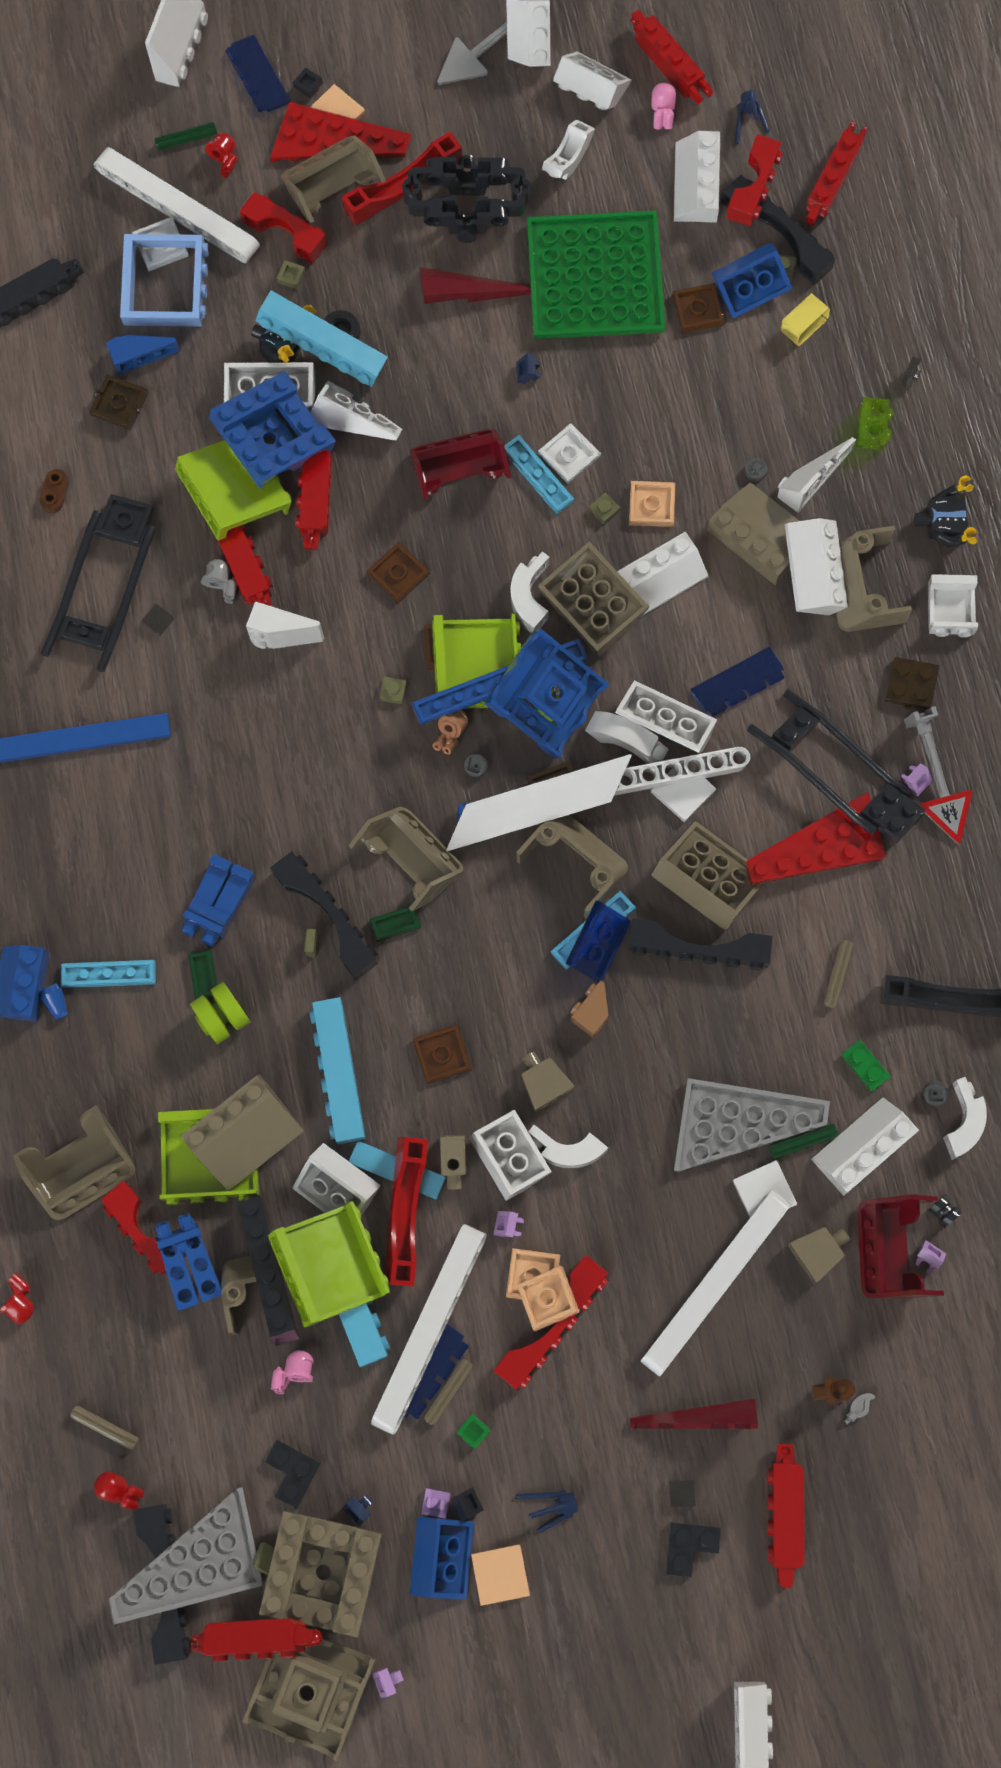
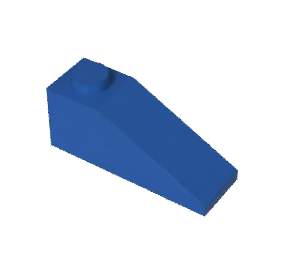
(136, 351)

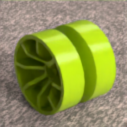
(215, 1016)

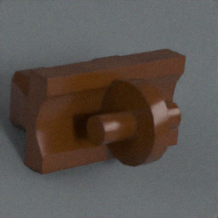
(834, 1390)

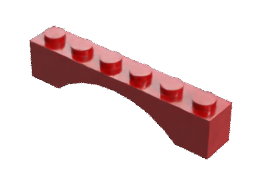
(370, 199)
(408, 1172)
(519, 1363)

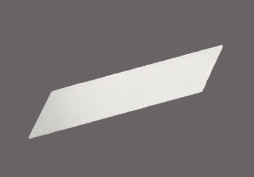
(538, 802)

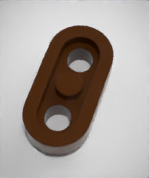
(54, 489)

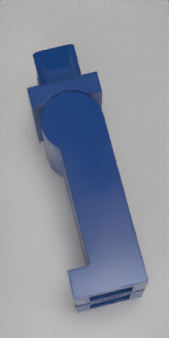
(217, 899)
(189, 1243)

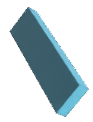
(538, 475)
(619, 903)
(108, 973)
(383, 1165)

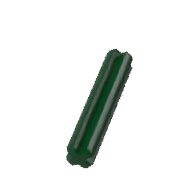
(185, 136)
(803, 1141)

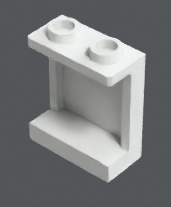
(952, 605)

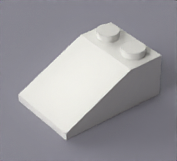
(280, 628)

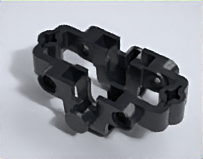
(445, 211)

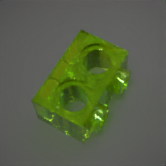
(871, 423)

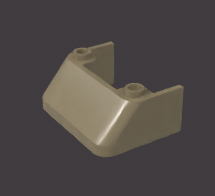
(330, 172)
(865, 610)
(413, 850)
(609, 866)
(234, 1276)

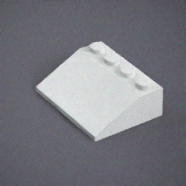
(174, 37)

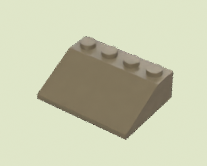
(755, 531)
(593, 599)
(707, 875)
(242, 1132)

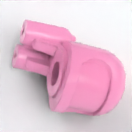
(663, 103)
(296, 1369)

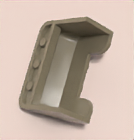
(78, 1170)

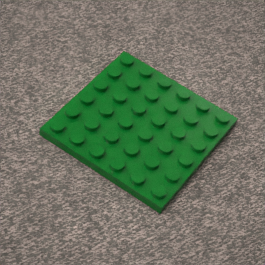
(595, 275)

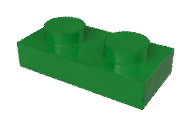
(865, 1066)

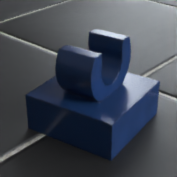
(526, 368)
(357, 1510)

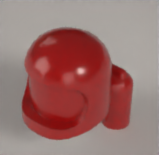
(222, 151)
(18, 1306)
(114, 1489)

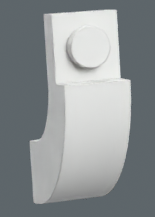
(570, 151)
(972, 1120)
(568, 1156)

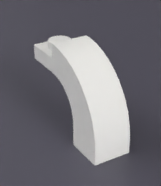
(526, 609)
(627, 734)

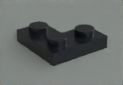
(298, 1470)
(685, 1540)

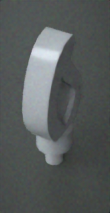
(859, 1407)

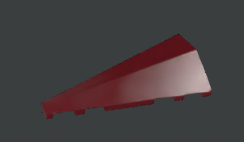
(448, 286)
(720, 1416)

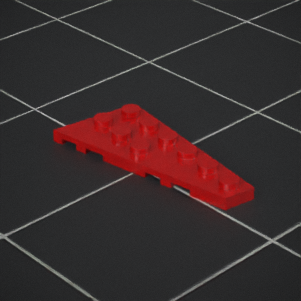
(312, 130)
(819, 847)

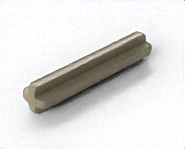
(838, 974)
(448, 1392)
(104, 1427)

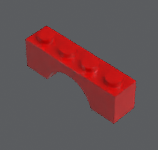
(745, 201)
(262, 214)
(124, 1206)

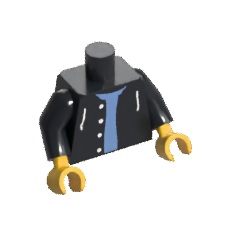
(274, 347)
(948, 516)

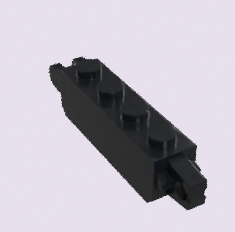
(36, 288)

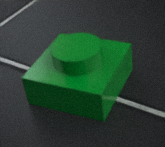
(473, 1431)

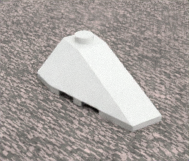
(340, 412)
(808, 479)

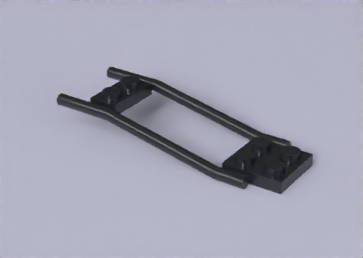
(123, 522)
(889, 811)

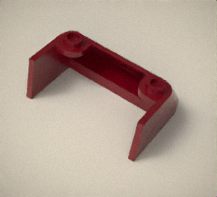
(459, 459)
(884, 1247)

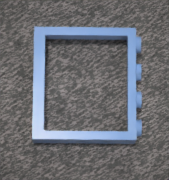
(158, 318)

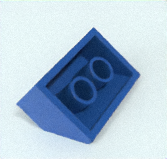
(751, 280)
(21, 980)
(441, 1558)

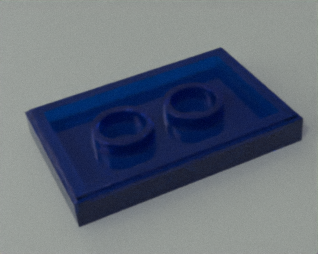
(598, 941)

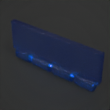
(257, 74)
(732, 683)
(439, 1364)

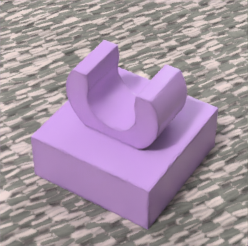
(918, 779)
(506, 1224)
(931, 1255)
(435, 1503)
(385, 1681)

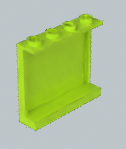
(226, 490)
(472, 649)
(184, 1174)
(329, 1264)

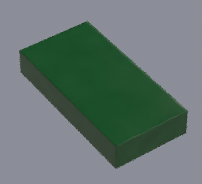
(395, 923)
(202, 973)

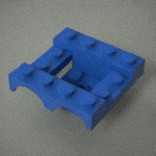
(252, 417)
(532, 675)

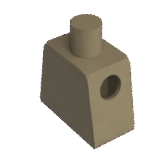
(544, 1081)
(453, 1148)
(819, 1251)

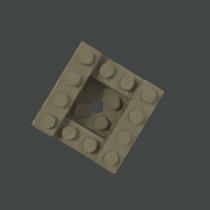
(299, 1550)
(282, 1710)

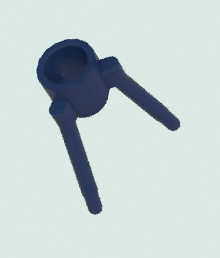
(750, 105)
(564, 1505)

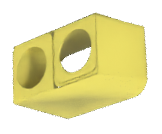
(805, 319)

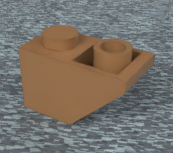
(593, 1012)

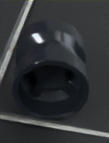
(940, 1207)

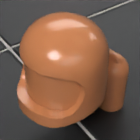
(451, 728)

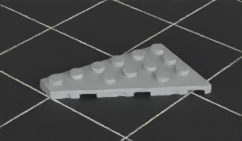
(734, 1119)
(197, 1567)

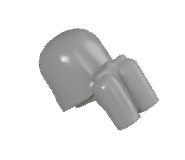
(218, 577)

